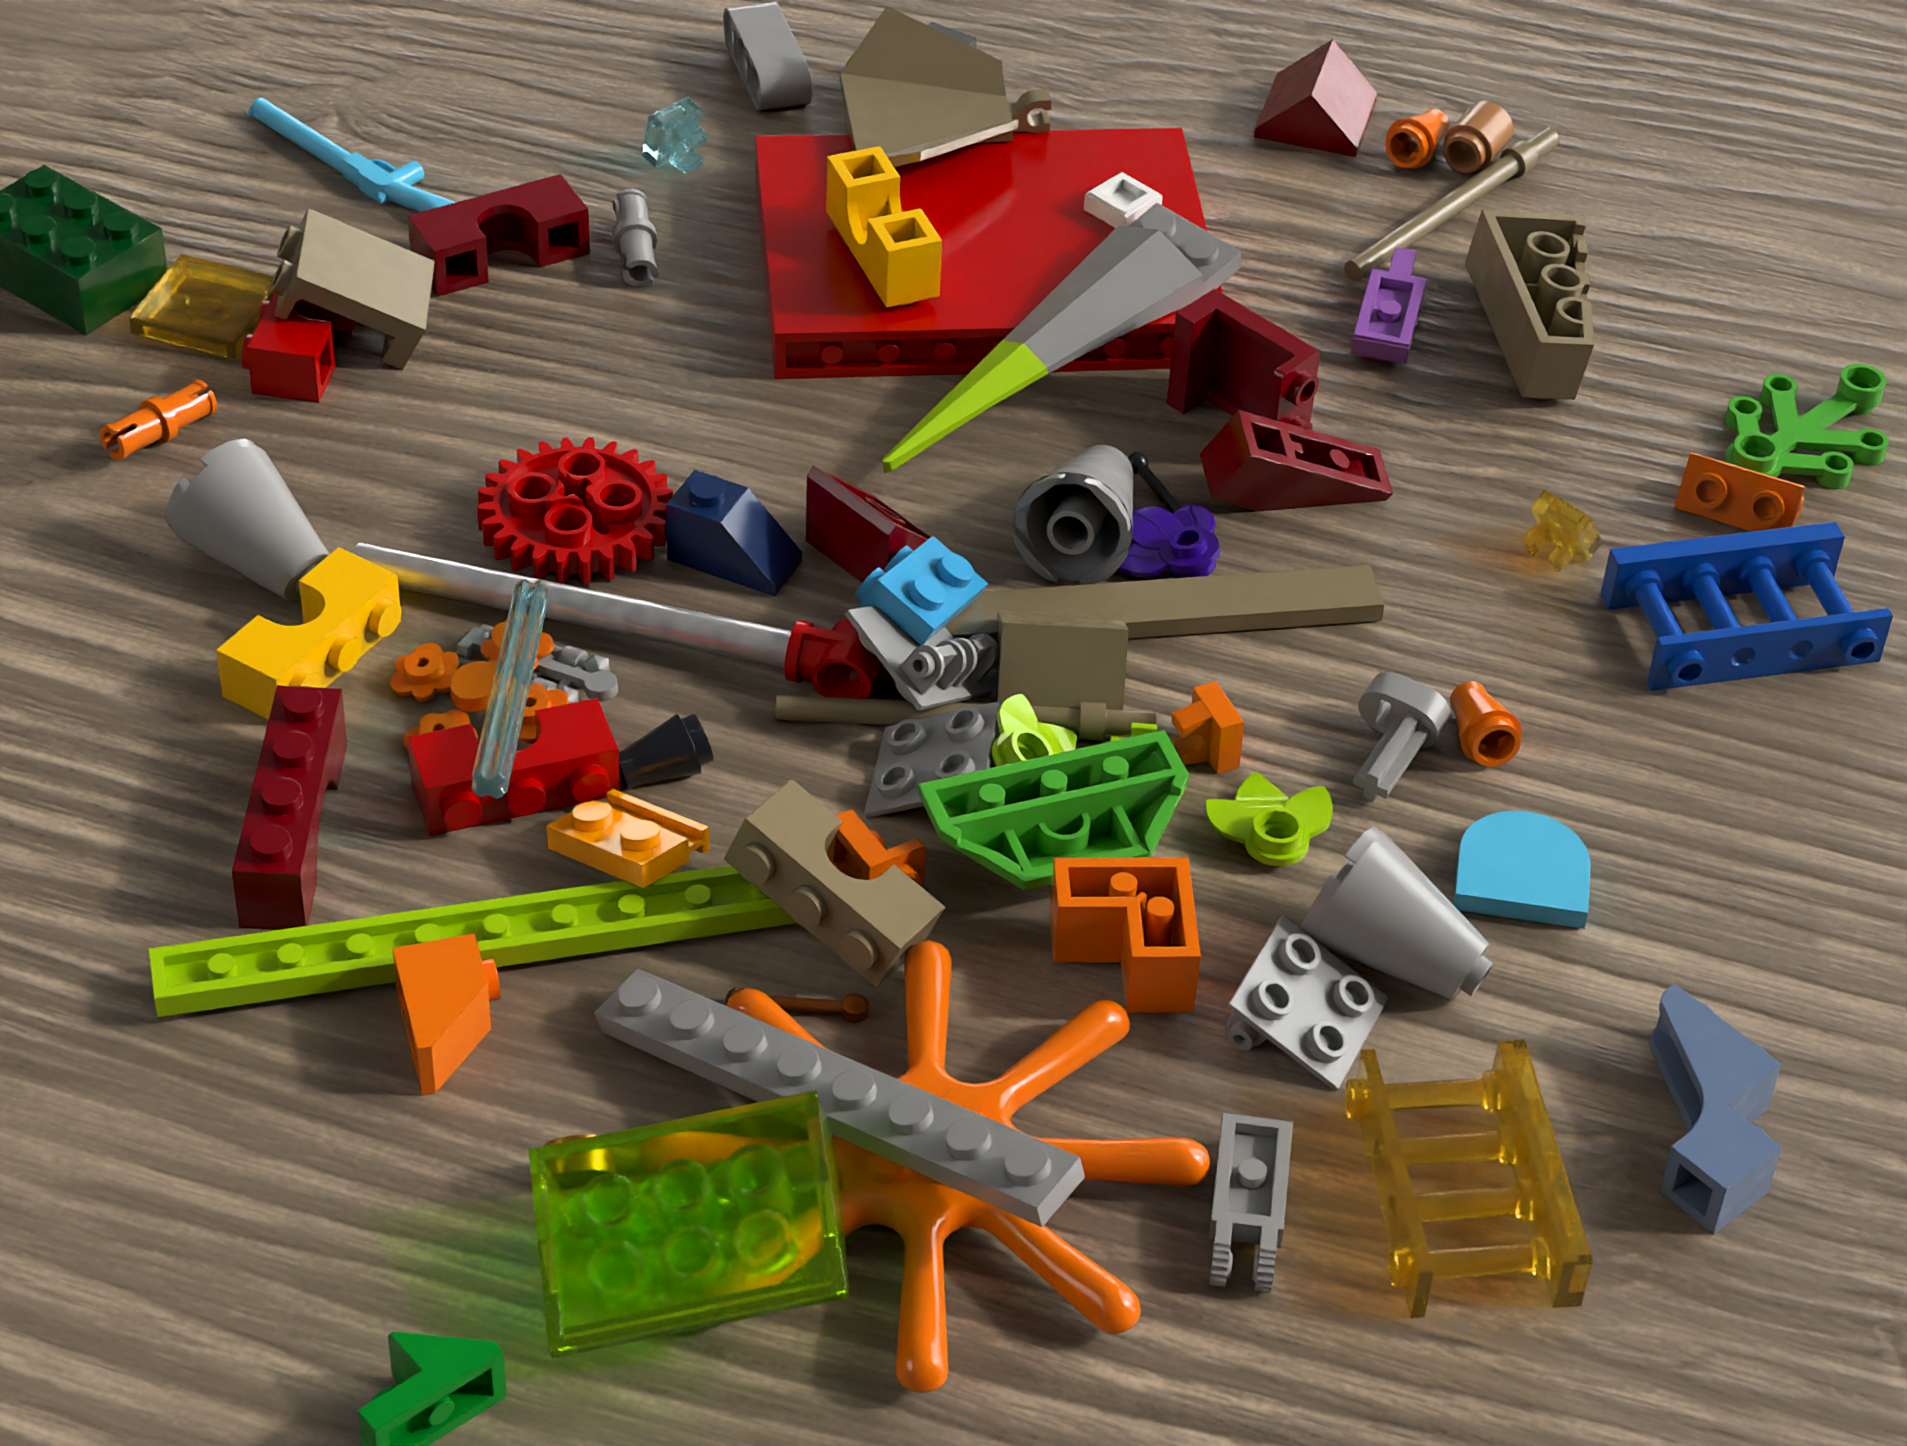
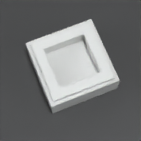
(1120, 200)

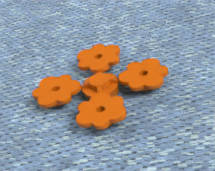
(470, 686)

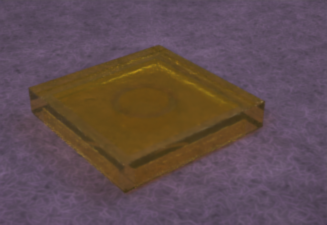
(203, 306)

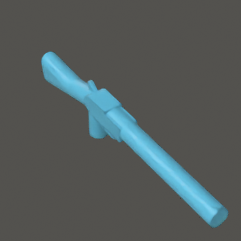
(368, 175)

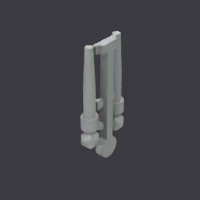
(565, 664)

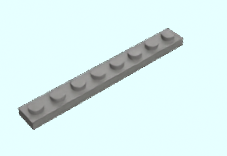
(859, 1102)

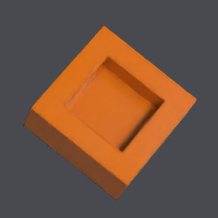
(1209, 730)

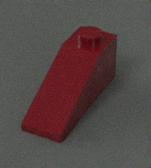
(1285, 466)

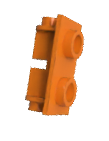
(1738, 495)

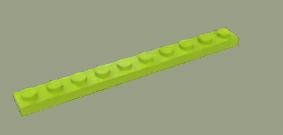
(506, 929)

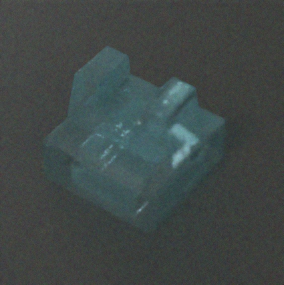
(674, 135)

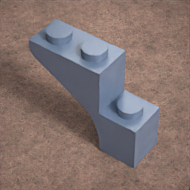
(1719, 1089)

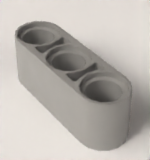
(767, 56)

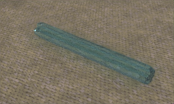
(510, 689)

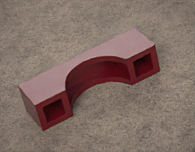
(280, 831)

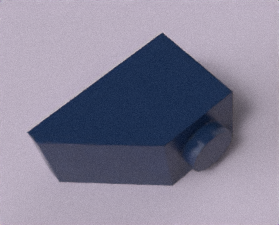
(728, 534)

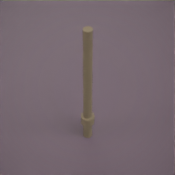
(1513, 162)
(1089, 720)

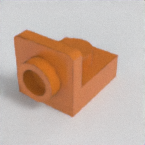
(864, 854)

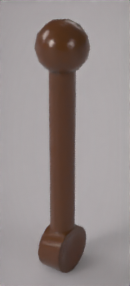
(852, 1007)

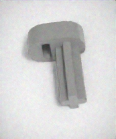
(1408, 717)

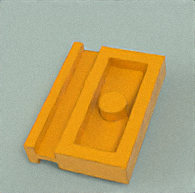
(627, 838)

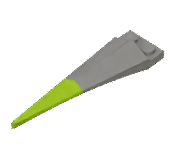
(1120, 286)

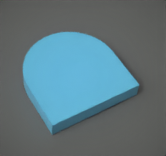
(1523, 870)

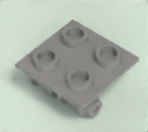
(931, 673)
(930, 751)
(1304, 1004)

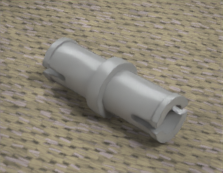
(635, 238)

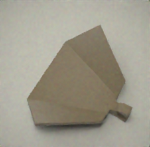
(929, 93)

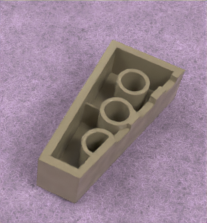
(1536, 297)

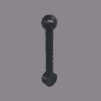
(1140, 466)

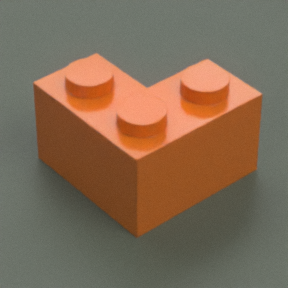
(1133, 916)

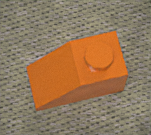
(444, 1003)

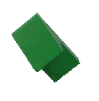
(438, 1389)

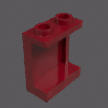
(1240, 363)

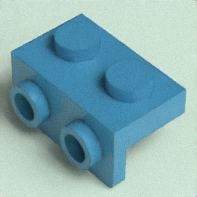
(922, 589)

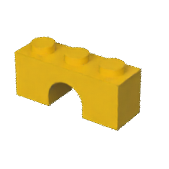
(892, 246)
(344, 613)

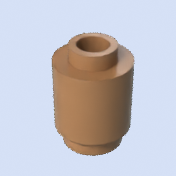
(1477, 137)

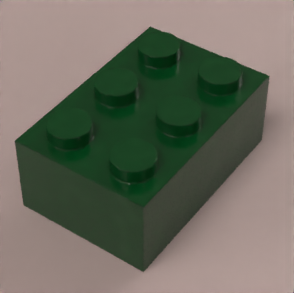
(75, 250)

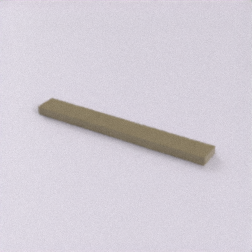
(1196, 603)

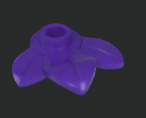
(1172, 543)

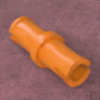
(158, 420)

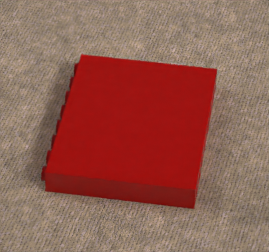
(1008, 239)

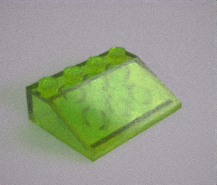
(688, 1223)

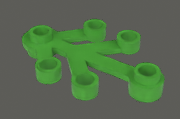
(1857, 393)

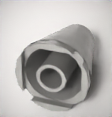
(246, 518)
(1078, 518)
(1397, 921)

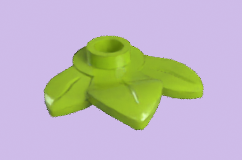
(1024, 737)
(1269, 822)

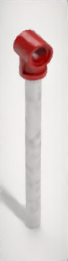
(829, 658)

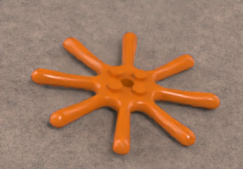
(928, 1211)

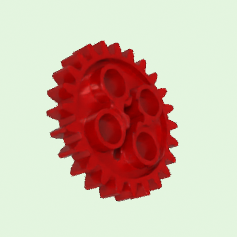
(574, 510)

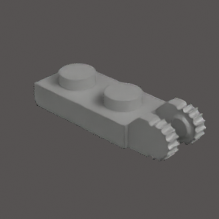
(1250, 1194)

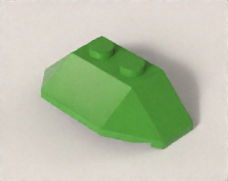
(1060, 805)

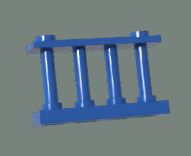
(1736, 565)

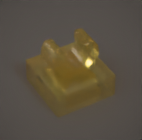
(1563, 525)

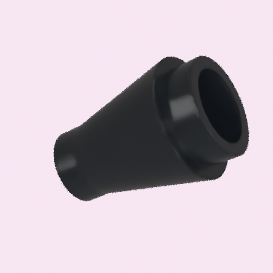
(666, 753)

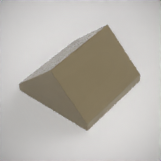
(1061, 658)

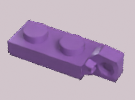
(1390, 310)

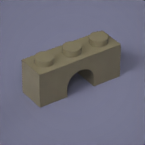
(860, 920)

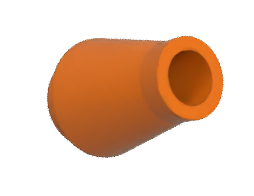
(1415, 138)
(1485, 727)

